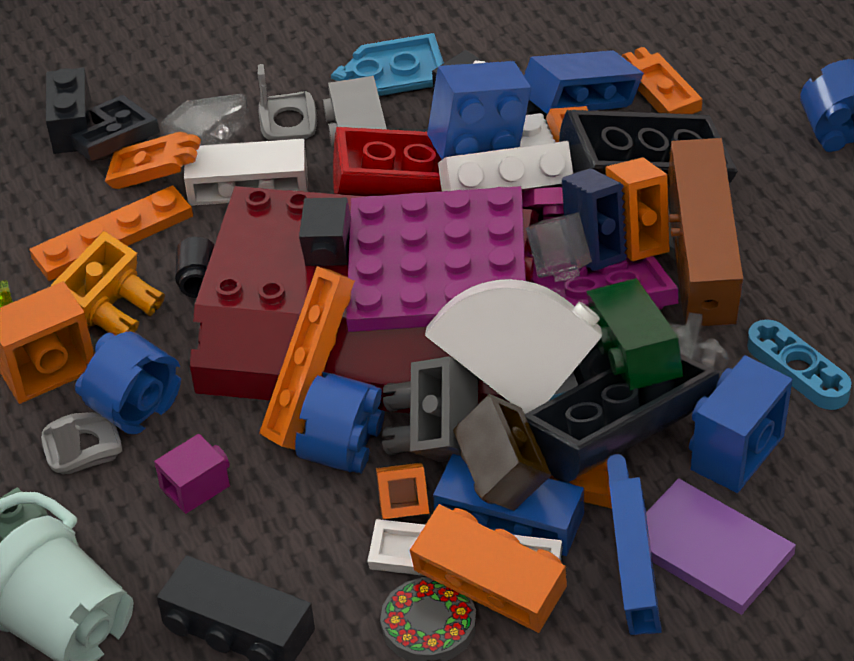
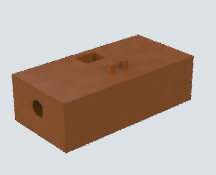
(704, 231)

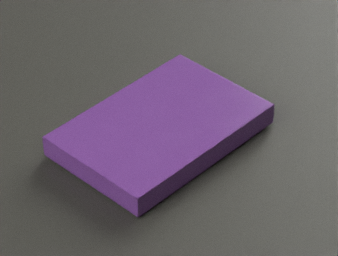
(714, 546)

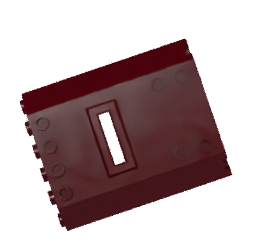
(256, 297)

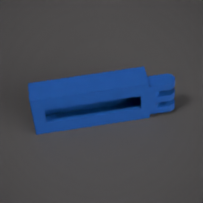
(633, 549)

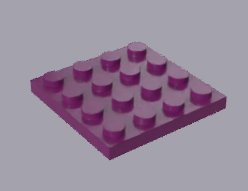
(426, 249)

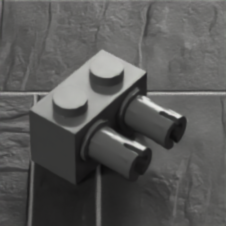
(438, 400)

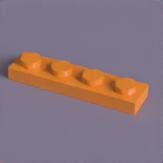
(125, 224)
(306, 354)

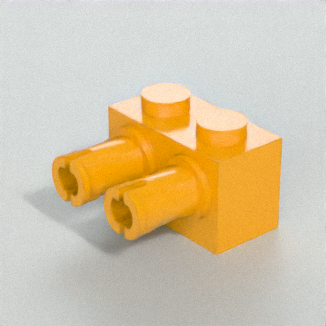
(107, 274)

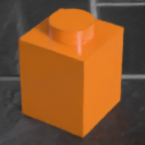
(402, 490)

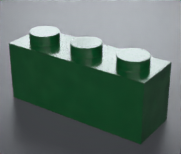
(635, 334)

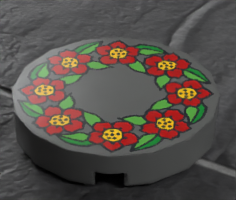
(427, 621)

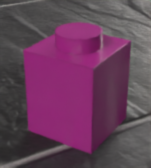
(193, 473)

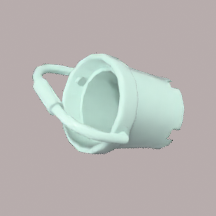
(54, 590)

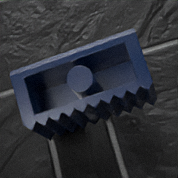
(600, 211)

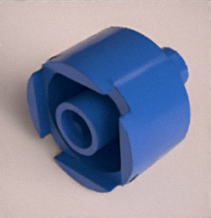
(831, 105)
(128, 380)
(339, 422)

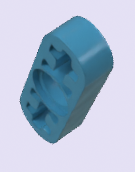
(794, 348)

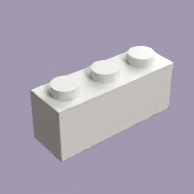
(249, 164)
(521, 166)

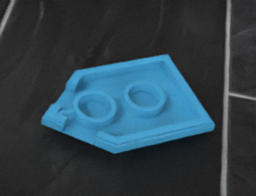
(395, 64)

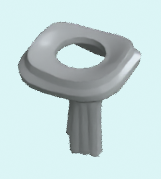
(273, 105)
(62, 442)

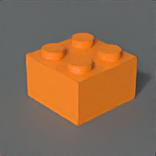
(43, 342)

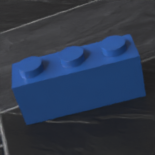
(582, 79)
(548, 513)

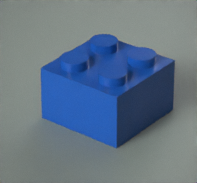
(478, 108)
(739, 423)

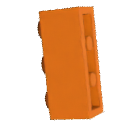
(489, 567)

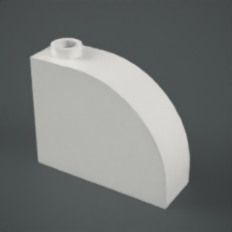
(516, 337)

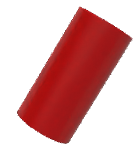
(384, 162)

